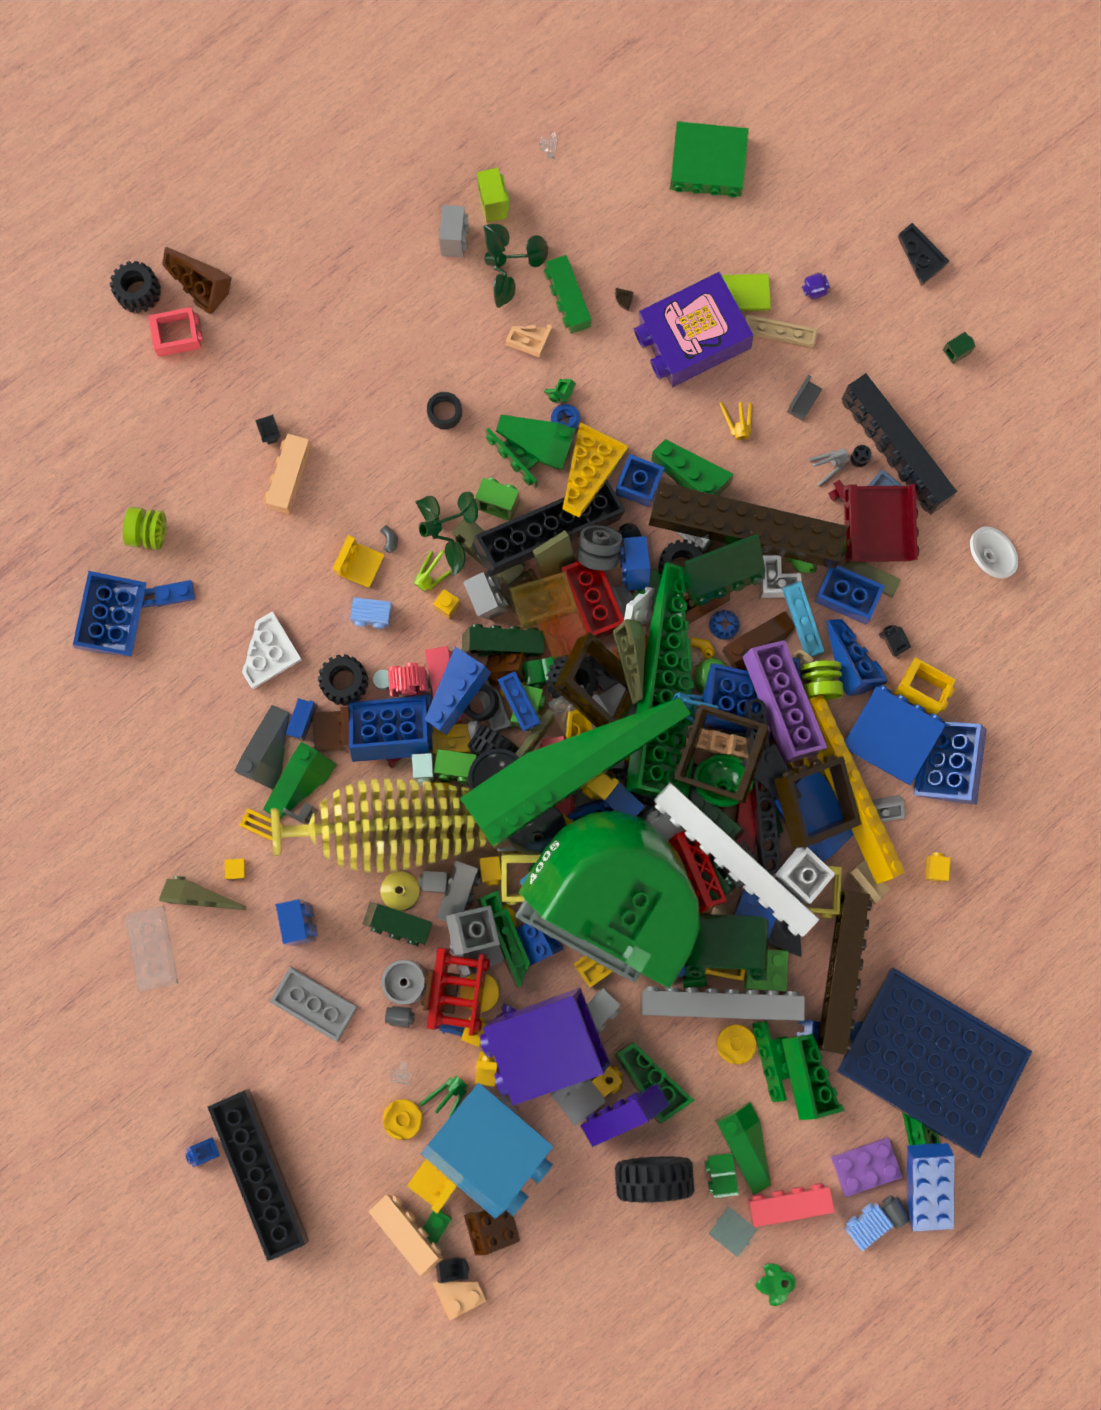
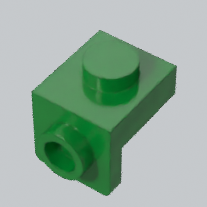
(562, 391)

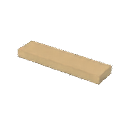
(782, 331)

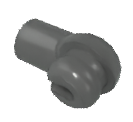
(391, 541)

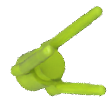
(423, 579)

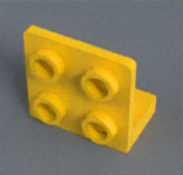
(357, 563)
(432, 1185)

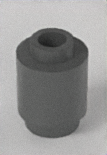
(399, 1016)
(895, 1211)

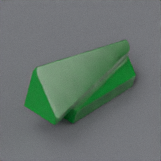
(510, 943)

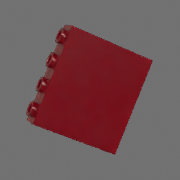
(881, 523)

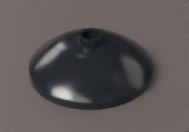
(488, 765)
(546, 825)

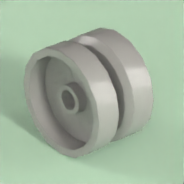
(393, 982)

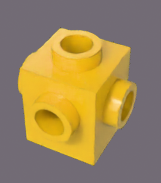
(614, 1086)

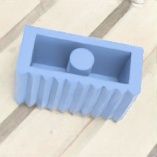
(371, 612)
(868, 1226)

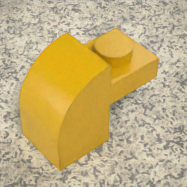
(486, 1070)

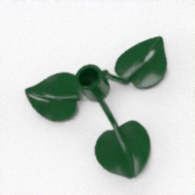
(497, 239)
(432, 526)

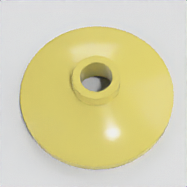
(407, 897)

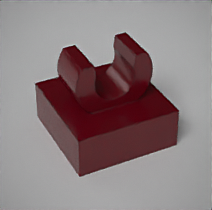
(838, 492)

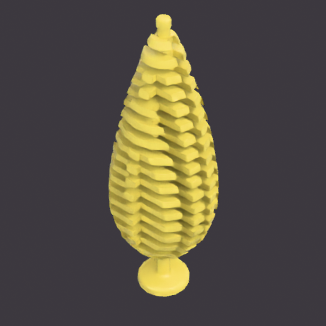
(389, 825)

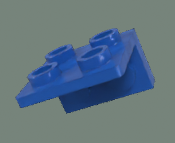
(537, 944)

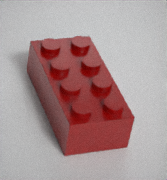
(593, 599)

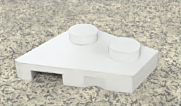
(640, 607)

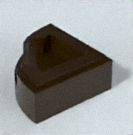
(623, 298)

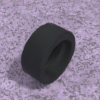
(439, 397)
(490, 711)

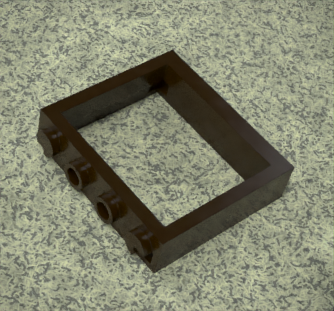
(578, 696)
(751, 766)
(791, 807)

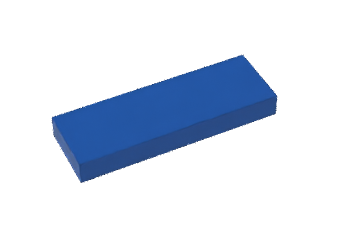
(519, 702)

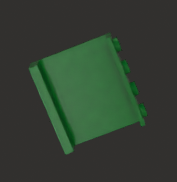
(709, 159)

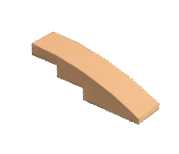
(722, 743)

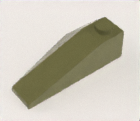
(631, 649)
(188, 893)

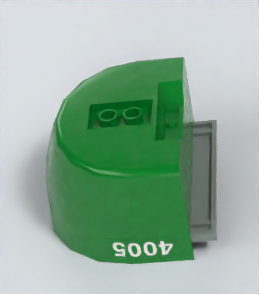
(615, 896)

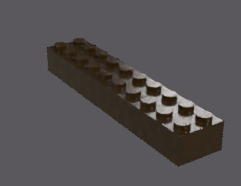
(734, 520)

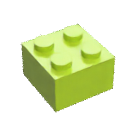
(493, 194)

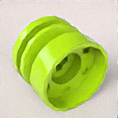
(144, 528)
(822, 677)

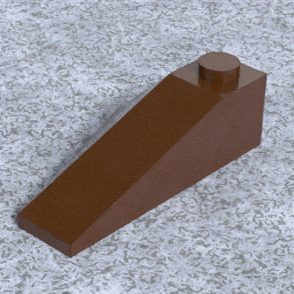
(203, 282)
(772, 631)

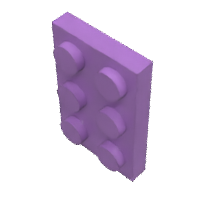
(866, 1167)

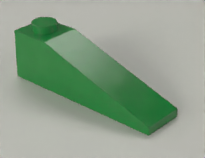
(541, 438)
(302, 775)
(745, 1140)

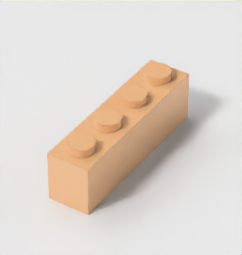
(287, 473)
(406, 1235)

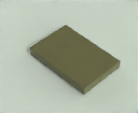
(554, 555)

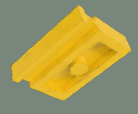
(455, 741)
(591, 970)

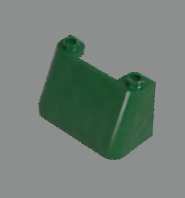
(730, 944)

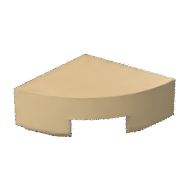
(804, 657)

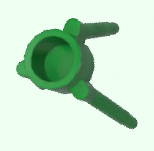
(456, 1087)

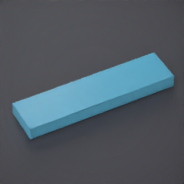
(803, 619)

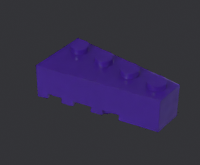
(624, 1115)

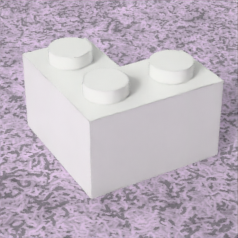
(774, 579)

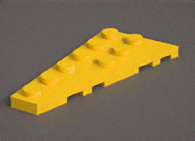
(591, 465)

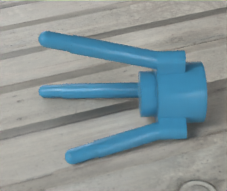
(687, 700)

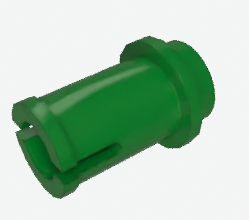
(694, 982)

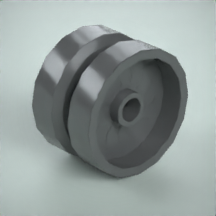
(599, 547)

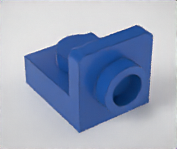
(201, 1152)

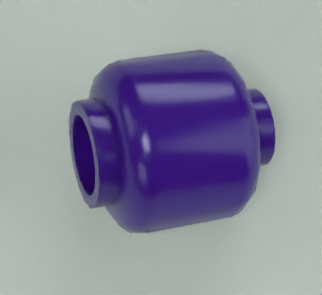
(816, 286)

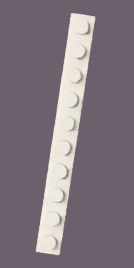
(736, 859)

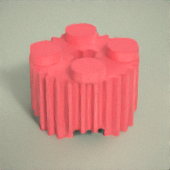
(407, 680)

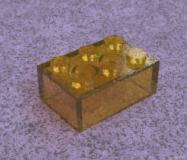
(543, 600)

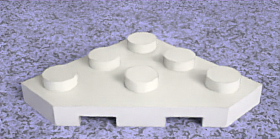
(268, 652)

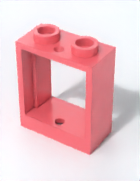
(180, 345)

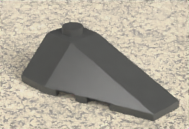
(265, 751)

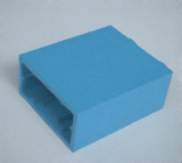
(489, 1152)

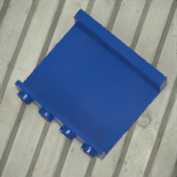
(894, 734)

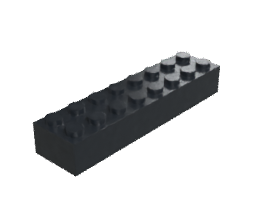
(898, 443)
(516, 539)
(258, 1175)

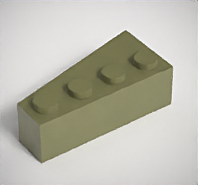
(466, 533)

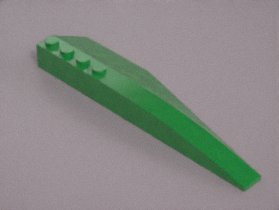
(665, 674)
(561, 769)

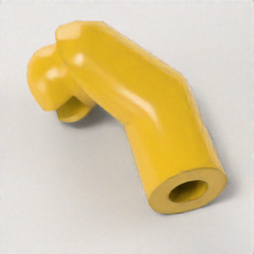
(704, 645)

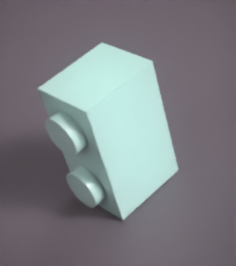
(423, 768)

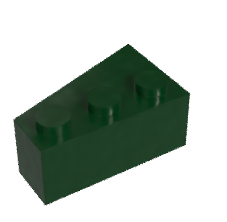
(397, 924)

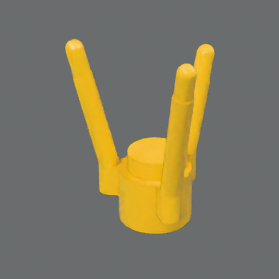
(742, 429)

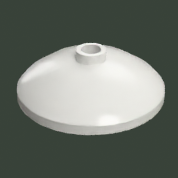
(993, 552)

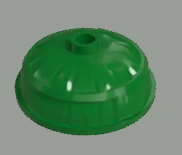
(721, 772)

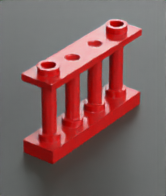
(439, 997)

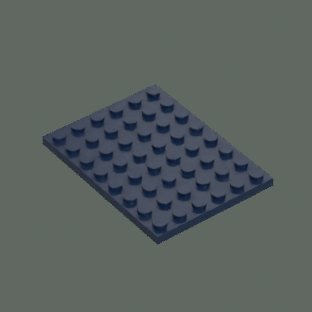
(935, 1062)

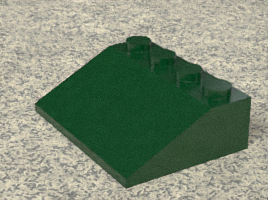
(724, 570)

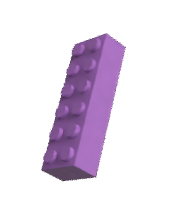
(785, 701)

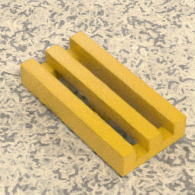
(246, 818)

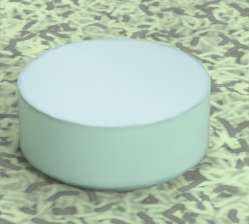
(381, 679)

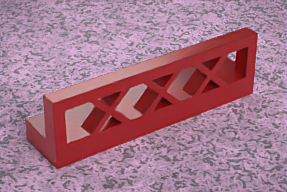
(695, 870)

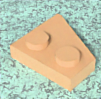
(529, 338)
(459, 1296)

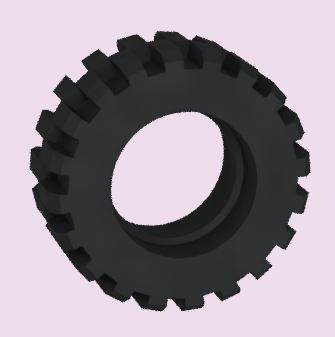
(654, 1179)

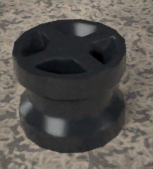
(860, 452)

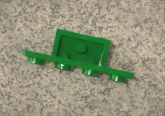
(519, 459)
(772, 1060)

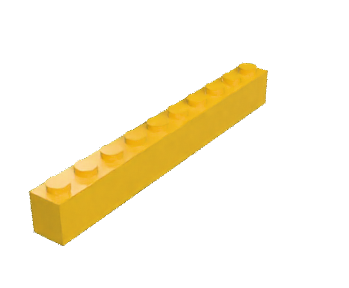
(871, 833)

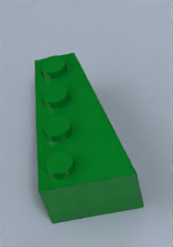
(690, 469)

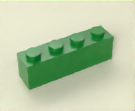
(568, 294)

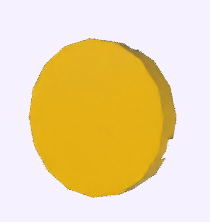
(490, 993)
(736, 1044)
(402, 1119)

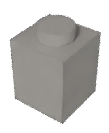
(434, 881)

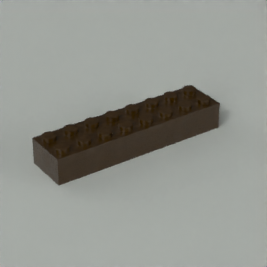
(843, 972)

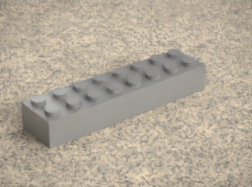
(722, 1005)

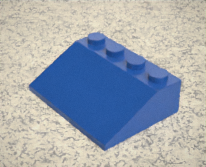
(109, 614)
(729, 690)
(388, 728)
(953, 764)
(819, 809)

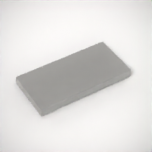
(313, 1004)

